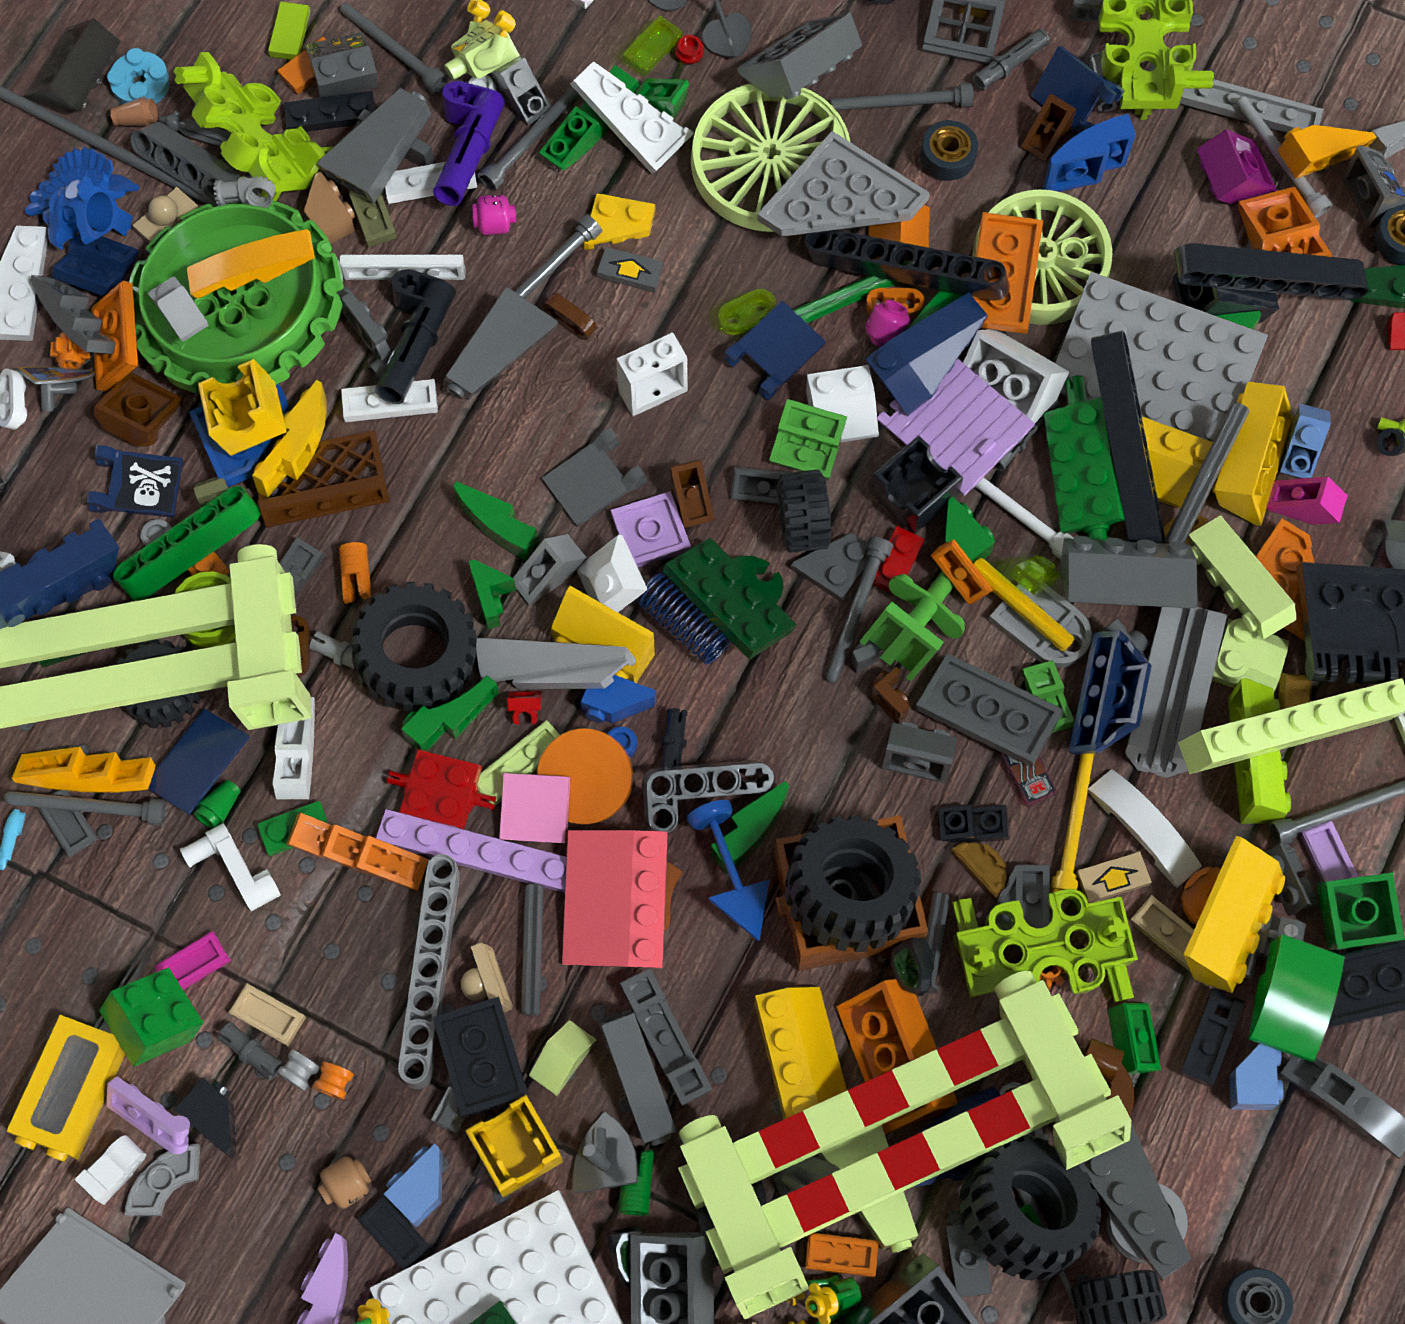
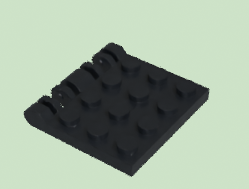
(1354, 618)

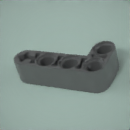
(706, 786)

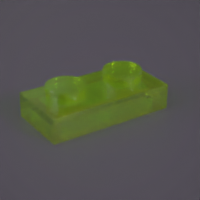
(652, 45)
(1035, 574)

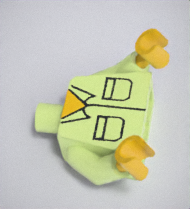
(484, 46)

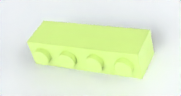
(1242, 578)

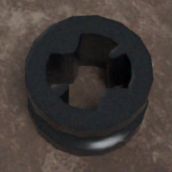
(1388, 433)

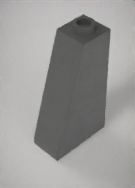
(377, 145)
(501, 340)
(637, 1077)

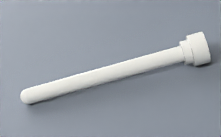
(1055, 539)

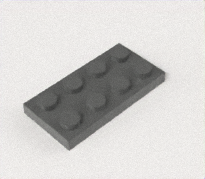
(989, 710)

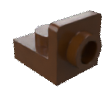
(889, 699)

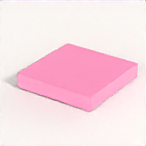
(535, 808)

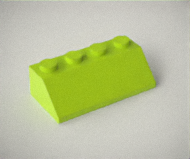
(1261, 777)

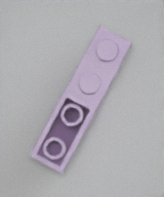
(326, 1285)

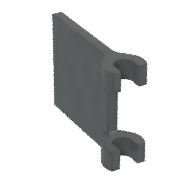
(591, 480)

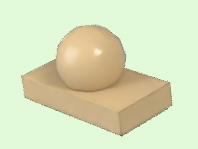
(163, 212)
(486, 978)

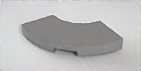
(160, 1180)

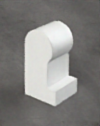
(111, 1169)

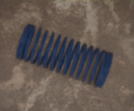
(719, 640)

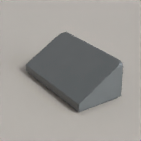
(756, 484)

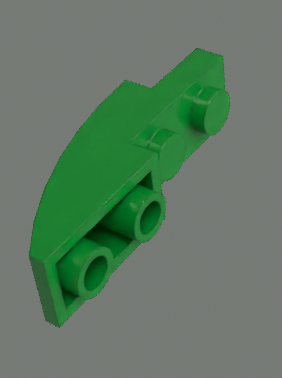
(580, 130)

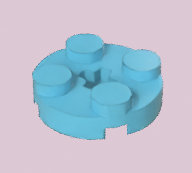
(136, 64)

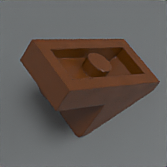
(691, 492)

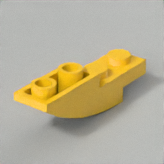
(299, 443)

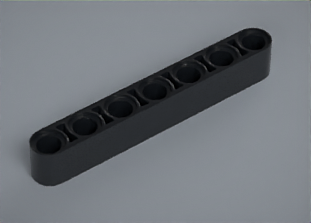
(1270, 271)
(917, 272)
(1127, 437)

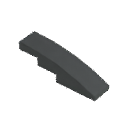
(69, 312)

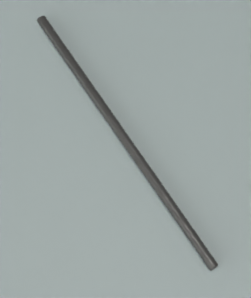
(99, 143)

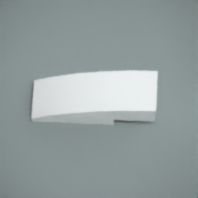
(294, 758)

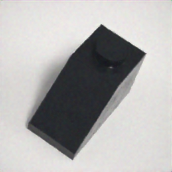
(211, 1114)

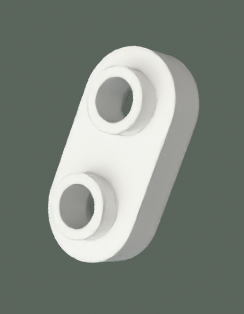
(12, 399)

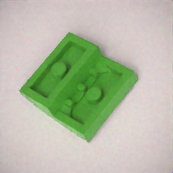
(808, 438)

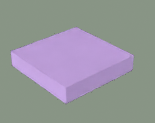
(651, 529)

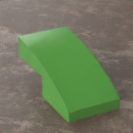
(1046, 684)

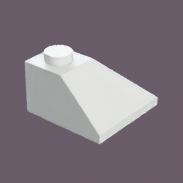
(612, 575)

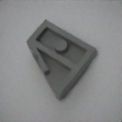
(1031, 887)

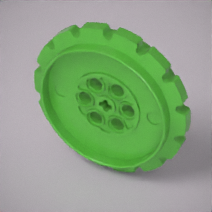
(276, 334)

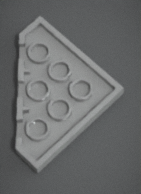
(841, 190)

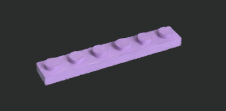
(474, 850)

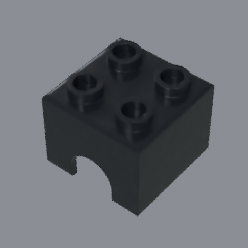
(915, 485)

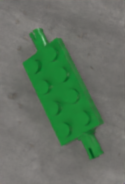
(1083, 464)

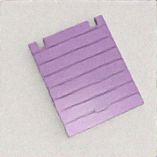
(963, 424)

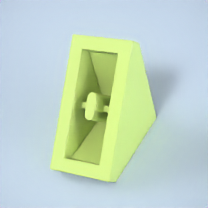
(562, 1057)

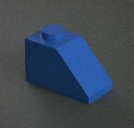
(617, 701)

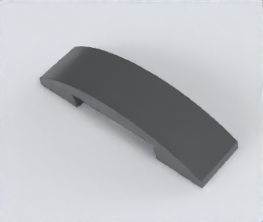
(665, 1037)

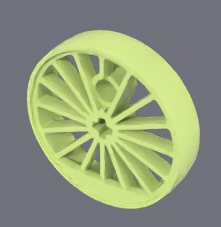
(1055, 261)

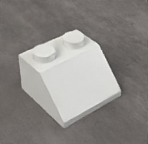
(849, 394)

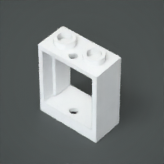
(639, 379)

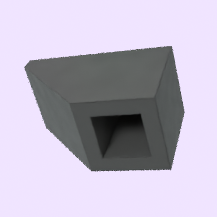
(521, 90)

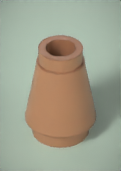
(135, 113)

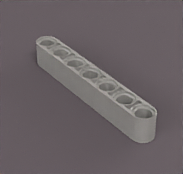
(429, 954)

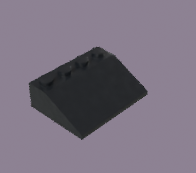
(914, 1296)

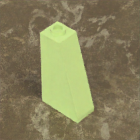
(889, 1219)

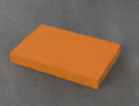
(118, 324)

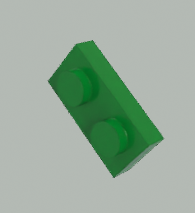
(278, 829)

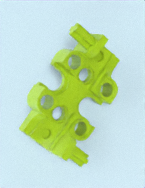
(1166, 83)
(224, 103)
(1104, 923)

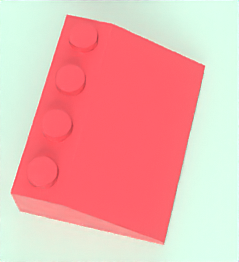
(615, 898)

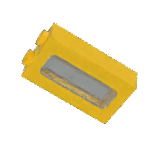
(67, 1089)

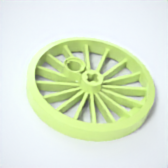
(786, 153)

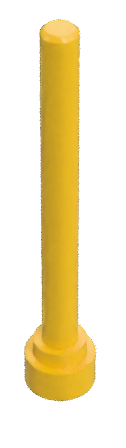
(1065, 877)

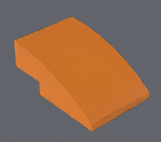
(1282, 223)

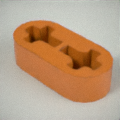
(897, 294)

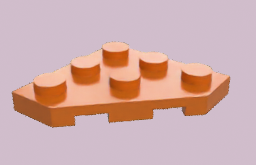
(1280, 557)

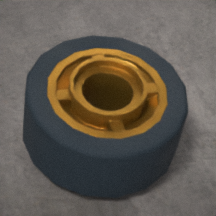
(952, 136)
(1389, 235)

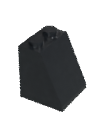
(1225, 301)

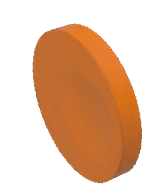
(598, 773)

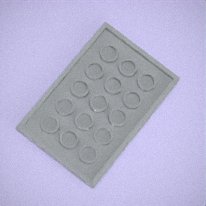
(1181, 358)

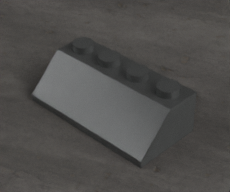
(803, 56)
(1129, 572)

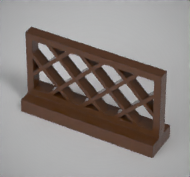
(328, 498)

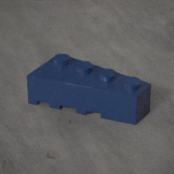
(58, 576)

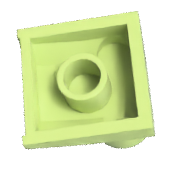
(1249, 656)

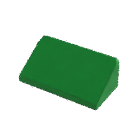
(1135, 1035)

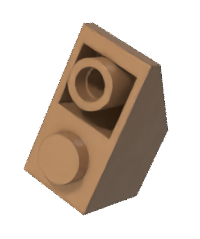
(327, 209)

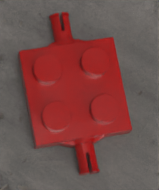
(441, 789)

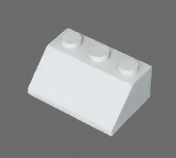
(1016, 372)

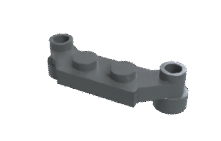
(372, 334)

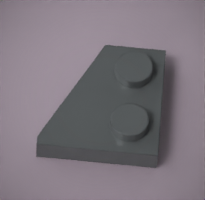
(834, 568)

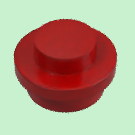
(689, 49)

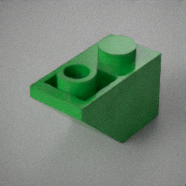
(972, 537)

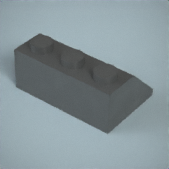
(671, 1278)

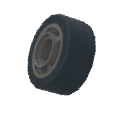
(1264, 1283)

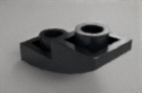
(974, 824)

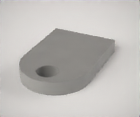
(1032, 640)

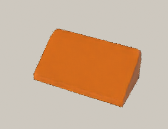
(961, 571)

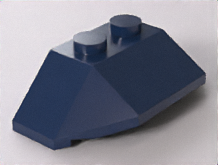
(1110, 693)

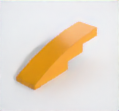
(251, 261)
(74, 771)

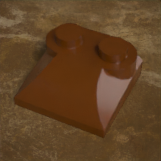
(136, 410)

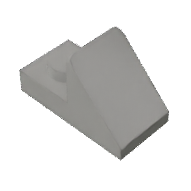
(178, 308)

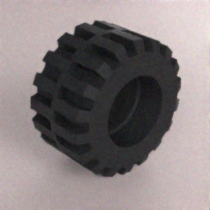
(804, 511)
(164, 709)
(1120, 1299)

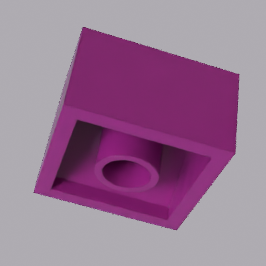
(1235, 168)

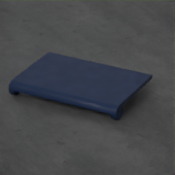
(197, 761)

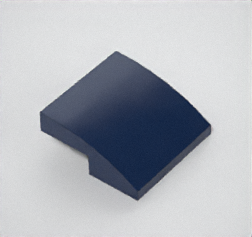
(96, 265)

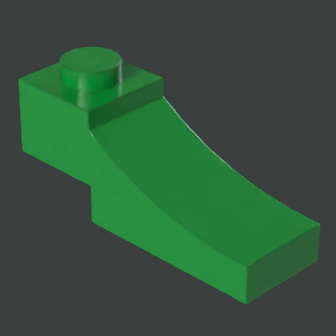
(426, 726)

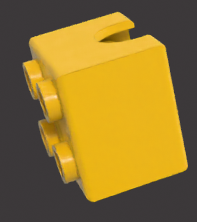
(242, 411)
(515, 1146)

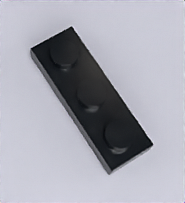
(328, 111)

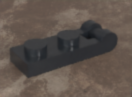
(1211, 1038)

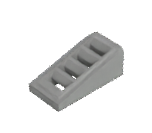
(1389, 139)

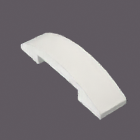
(1147, 826)

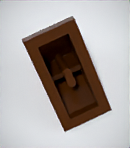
(1049, 128)

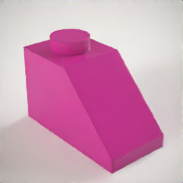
(1308, 500)

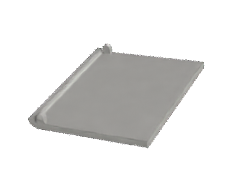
(86, 1279)

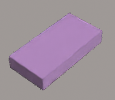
(1328, 853)

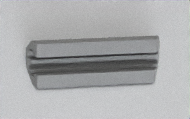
(1177, 689)

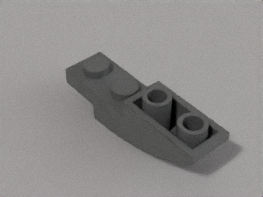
(1350, 1101)

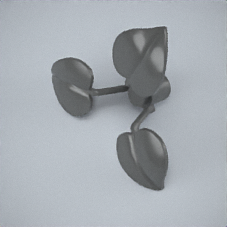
(723, 37)

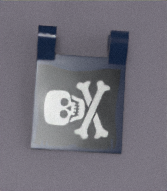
(138, 483)

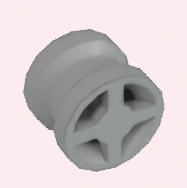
(298, 1070)

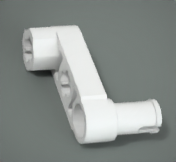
(256, 889)

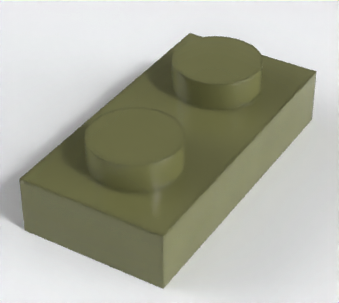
(373, 219)

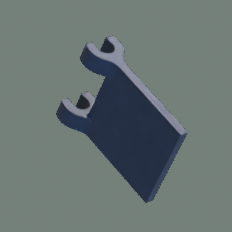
(1076, 85)
(778, 346)

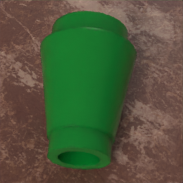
(216, 805)

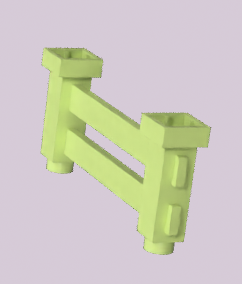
(256, 668)

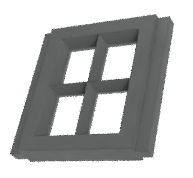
(958, 49)

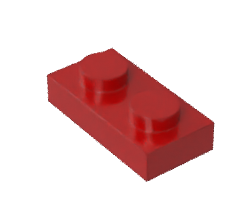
(902, 557)

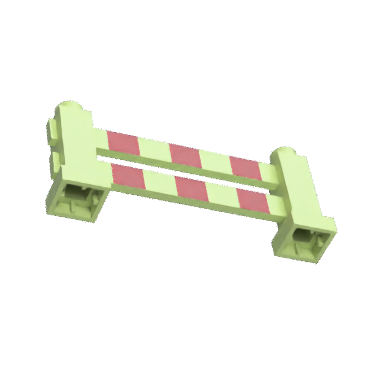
(1063, 1090)

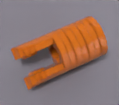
(354, 568)

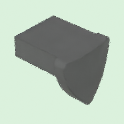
(1394, 540)

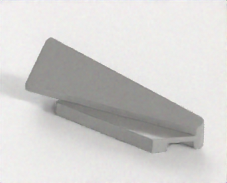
(550, 663)

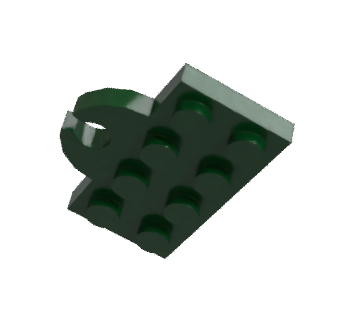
(733, 595)

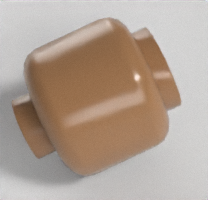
(344, 1182)

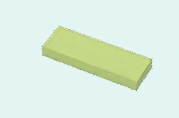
(518, 760)

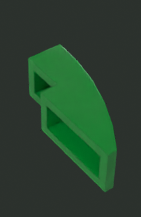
(497, 521)
(752, 826)

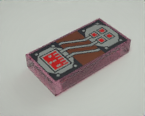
(1031, 782)

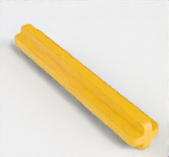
(1025, 606)

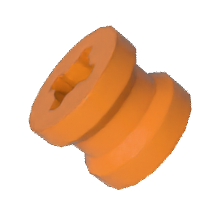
(333, 1080)

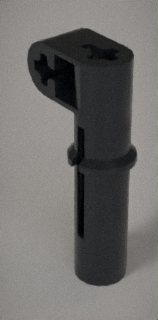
(418, 332)

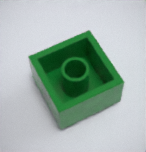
(1360, 911)
(151, 1016)

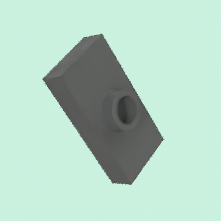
(967, 1264)

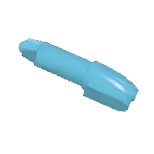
(12, 829)

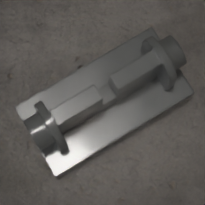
(1296, 891)

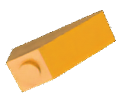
(1320, 147)

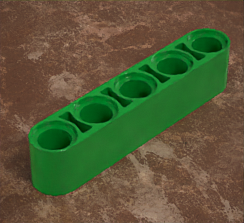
(187, 543)

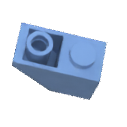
(1305, 441)
(1255, 1081)
(420, 1187)

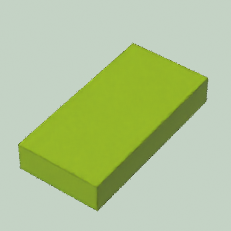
(289, 30)

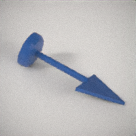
(743, 904)

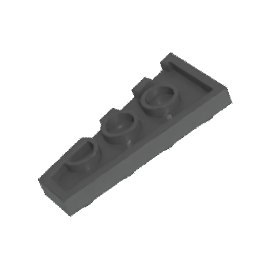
(1138, 1205)

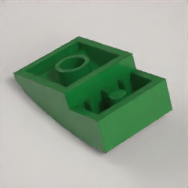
(1295, 997)

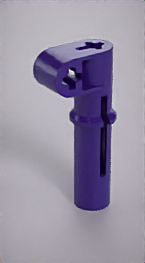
(477, 113)

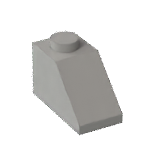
(548, 567)

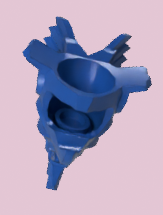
(82, 198)

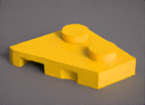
(620, 219)

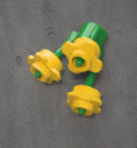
(831, 1300)

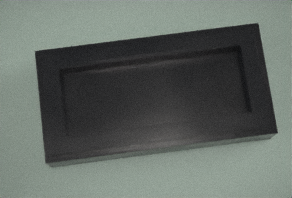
(394, 1233)

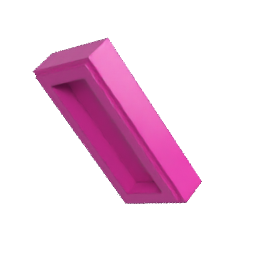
(196, 960)

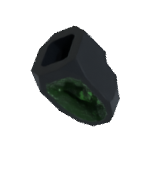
(913, 965)
(621, 1251)

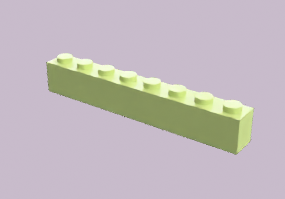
(1293, 726)

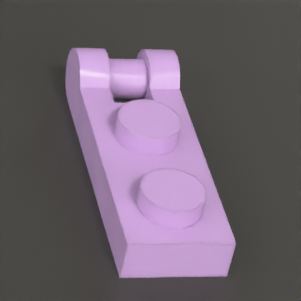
(148, 1116)

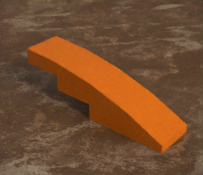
(357, 851)

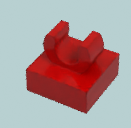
(524, 702)

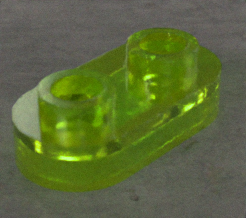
(745, 311)

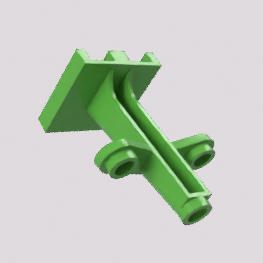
(905, 635)

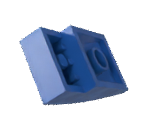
(1090, 154)

